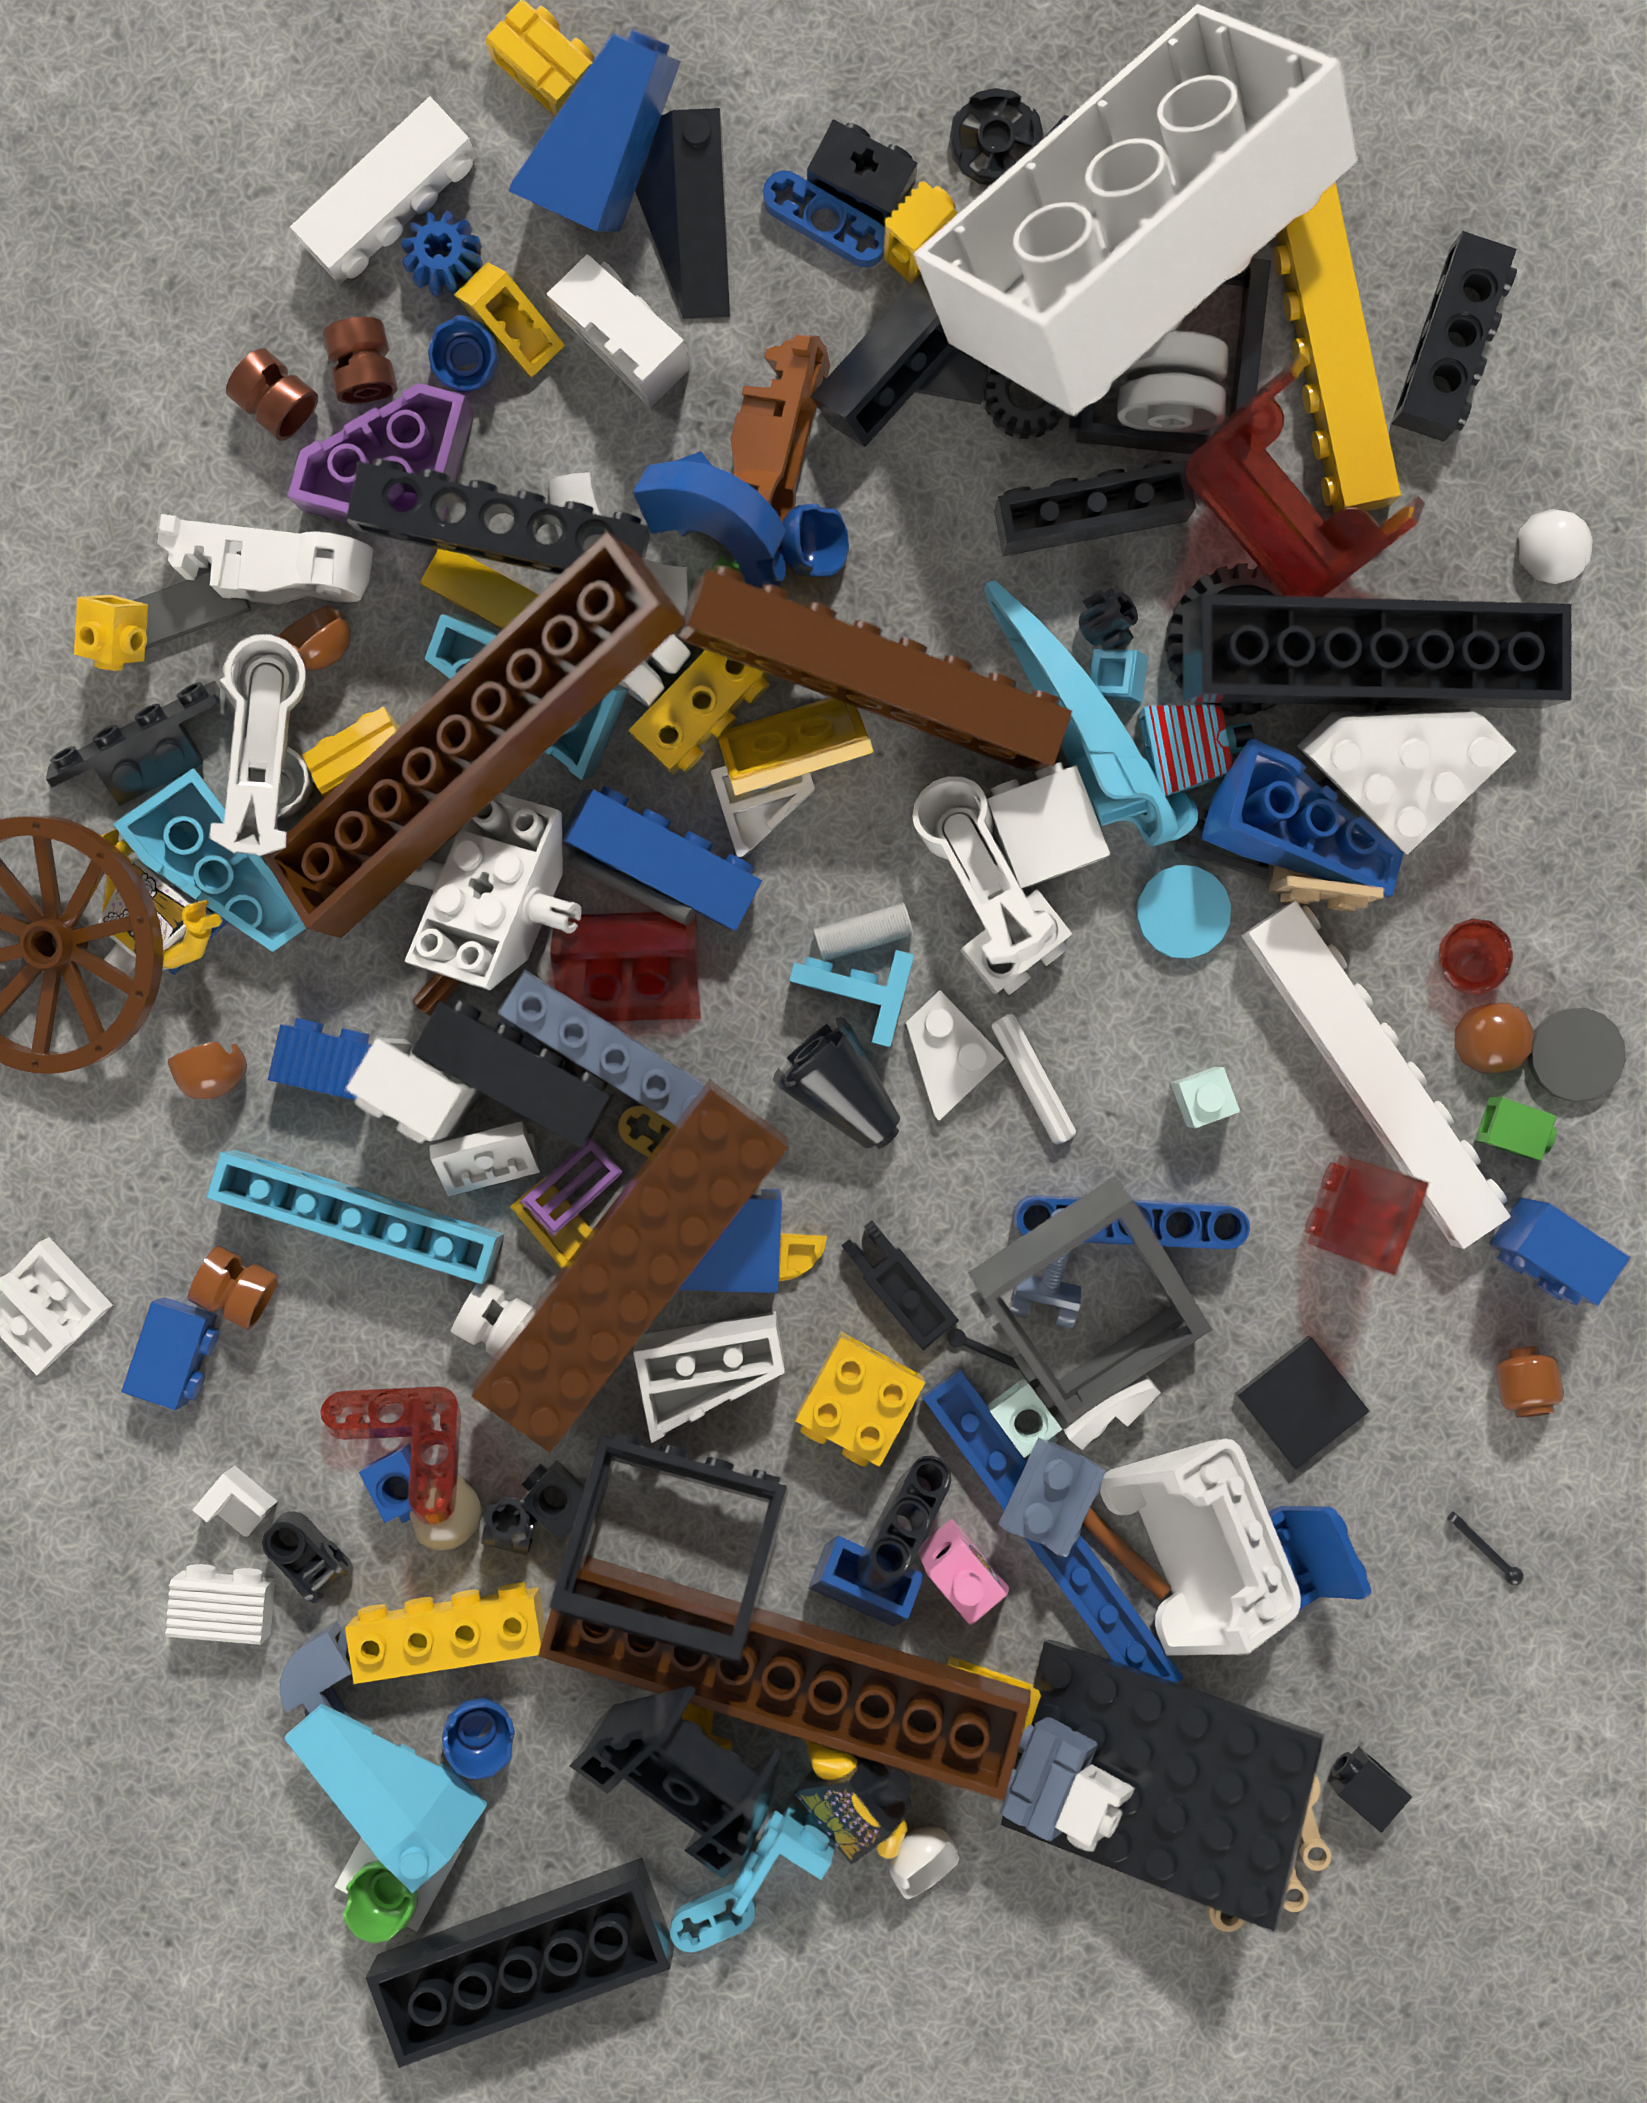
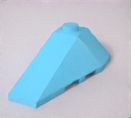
(174, 840)

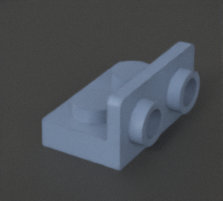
(1053, 1496)

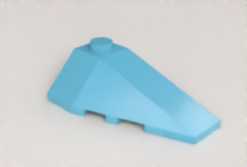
(395, 1800)

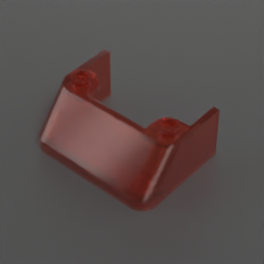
(1270, 513)

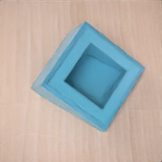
(1119, 673)

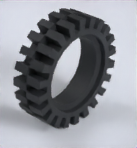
(1222, 582)

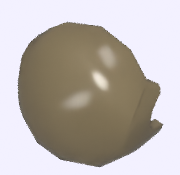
(457, 1527)

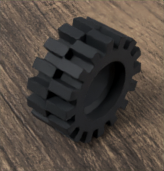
(1012, 417)

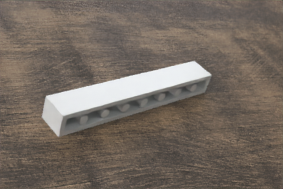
(1375, 1073)

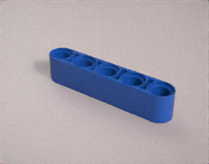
(1197, 1235)

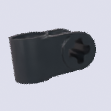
(308, 1558)

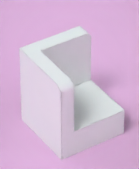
(236, 1501)

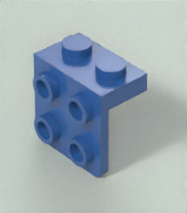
(1320, 1553)

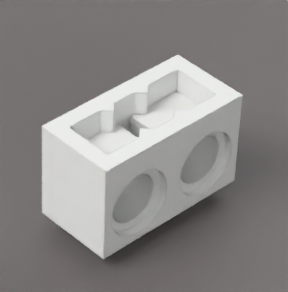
(1017, 974)

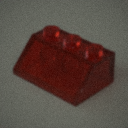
(629, 966)

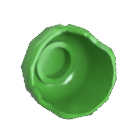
(378, 1904)

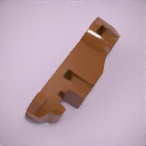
(777, 421)

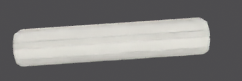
(1033, 1079)

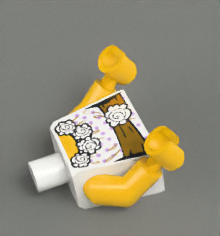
(182, 919)

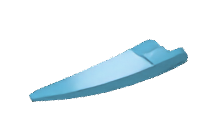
(1095, 739)

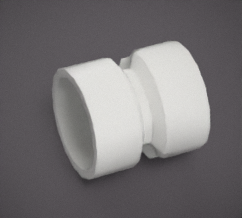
(471, 1320)

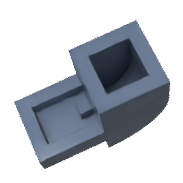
(314, 1670)

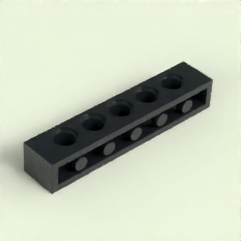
(383, 481)

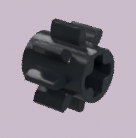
(1108, 619)

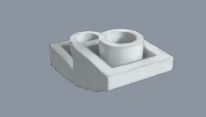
(1125, 1405)

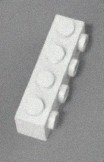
(385, 191)

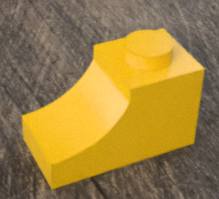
(510, 317)

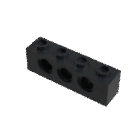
(1488, 270)

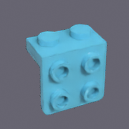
(795, 1837)

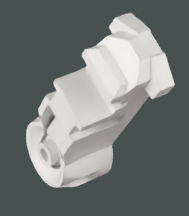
(272, 564)
(254, 797)
(991, 887)

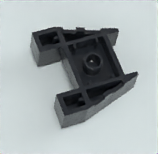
(683, 1774)

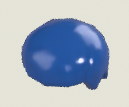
(459, 344)
(810, 528)
(473, 1755)

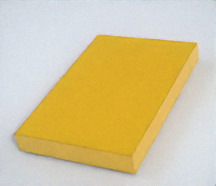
(793, 744)

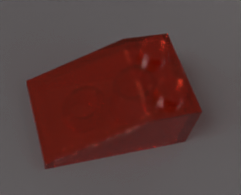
(1366, 1213)

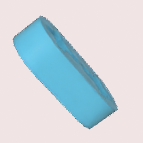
(717, 1928)

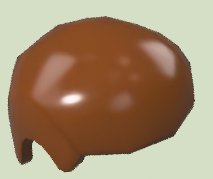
(319, 637)
(1494, 1038)
(208, 1070)

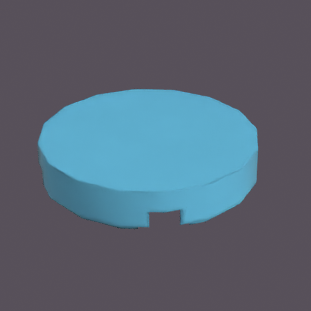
(1183, 911)

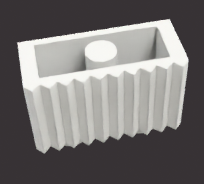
(220, 1605)

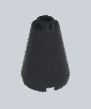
(841, 1085)

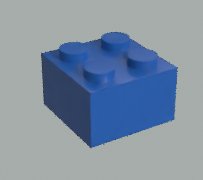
(1559, 1251)

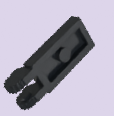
(903, 1289)

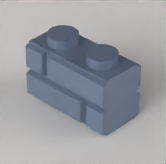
(1045, 1775)

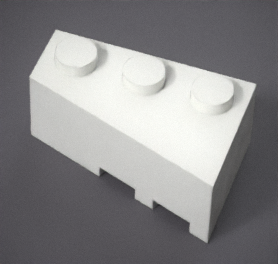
(620, 329)
(704, 1365)

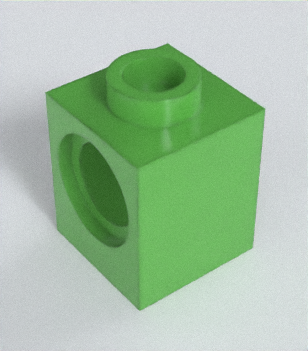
(1517, 1128)

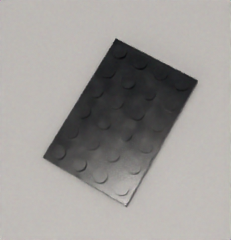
(1212, 1782)

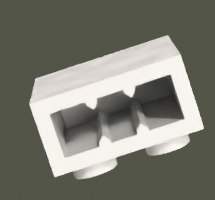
(1046, 825)

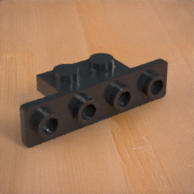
(142, 752)

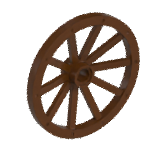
(72, 945)

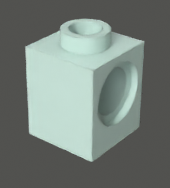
(1011, 1403)

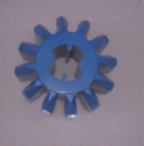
(438, 269)

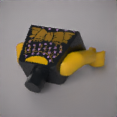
(856, 1801)

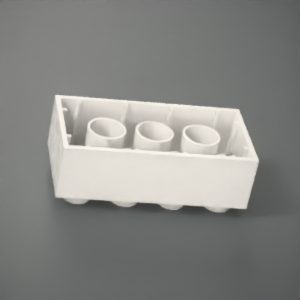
(1139, 206)

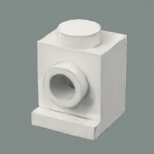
(1091, 1807)

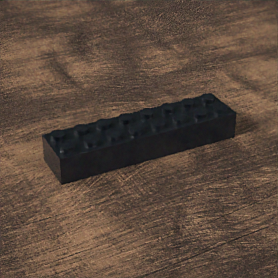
(1376, 652)

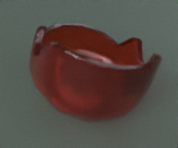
(1486, 968)

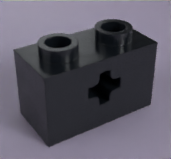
(851, 149)

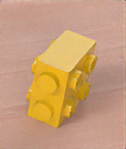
(859, 1401)

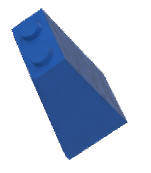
(601, 135)

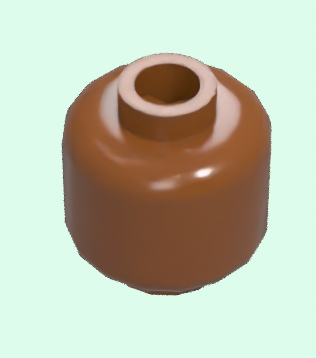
(1529, 1382)

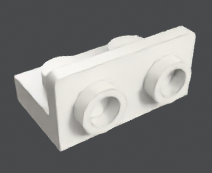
(485, 1158)

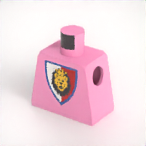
(962, 1572)

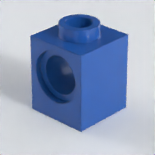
(377, 1477)

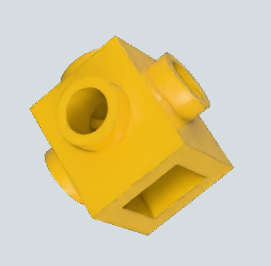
(110, 631)

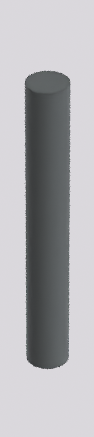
(632, 888)

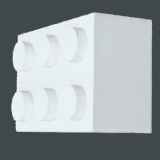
(412, 1091)

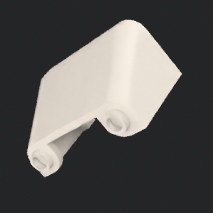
(1213, 1546)

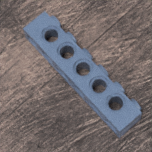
(600, 1047)

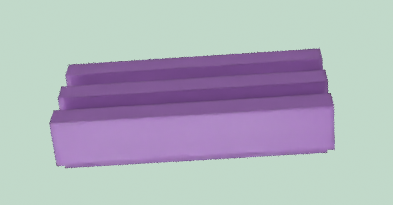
(541, 1214)

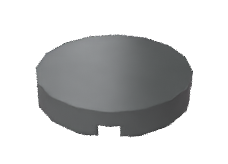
(1577, 1054)

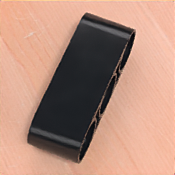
(889, 1537)

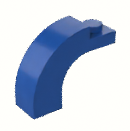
(719, 505)

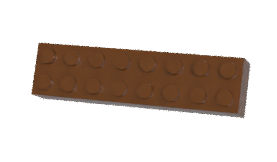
(873, 671)
(630, 1266)

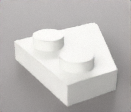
(759, 811)
(949, 1053)

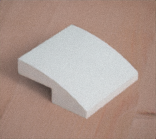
(47, 1305)

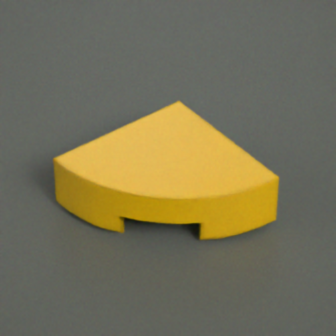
(799, 1253)

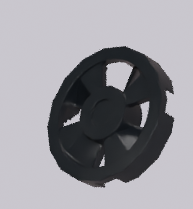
(995, 134)

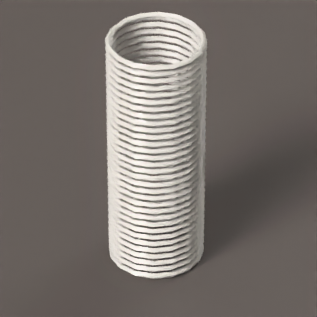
(859, 921)

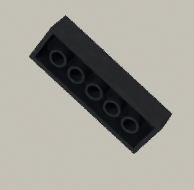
(520, 1962)

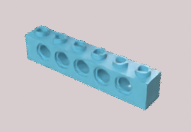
(355, 1215)

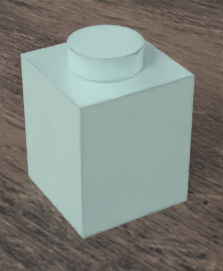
(1205, 1097)

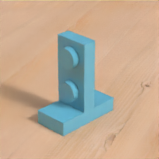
(861, 987)

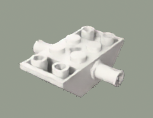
(492, 894)

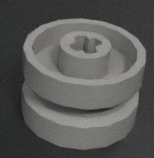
(1175, 385)

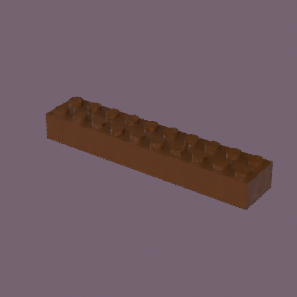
(474, 736)
(805, 1681)

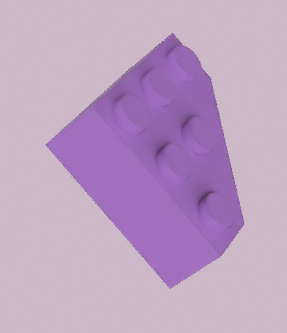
(417, 431)

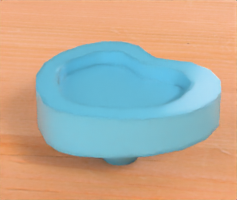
(1185, 813)

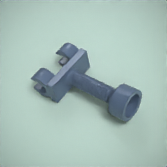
(1049, 1291)

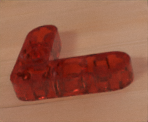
(414, 1423)

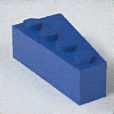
(660, 857)

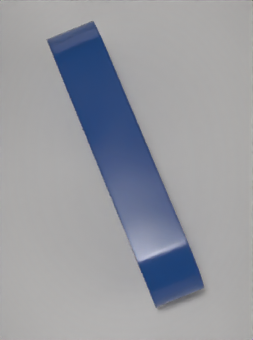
(820, 200)

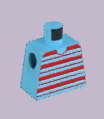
(1190, 744)

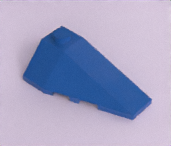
(1287, 820)

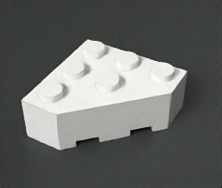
(1406, 764)

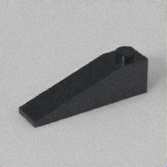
(686, 209)

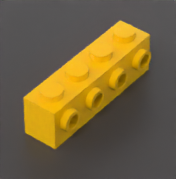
(696, 708)
(445, 1634)

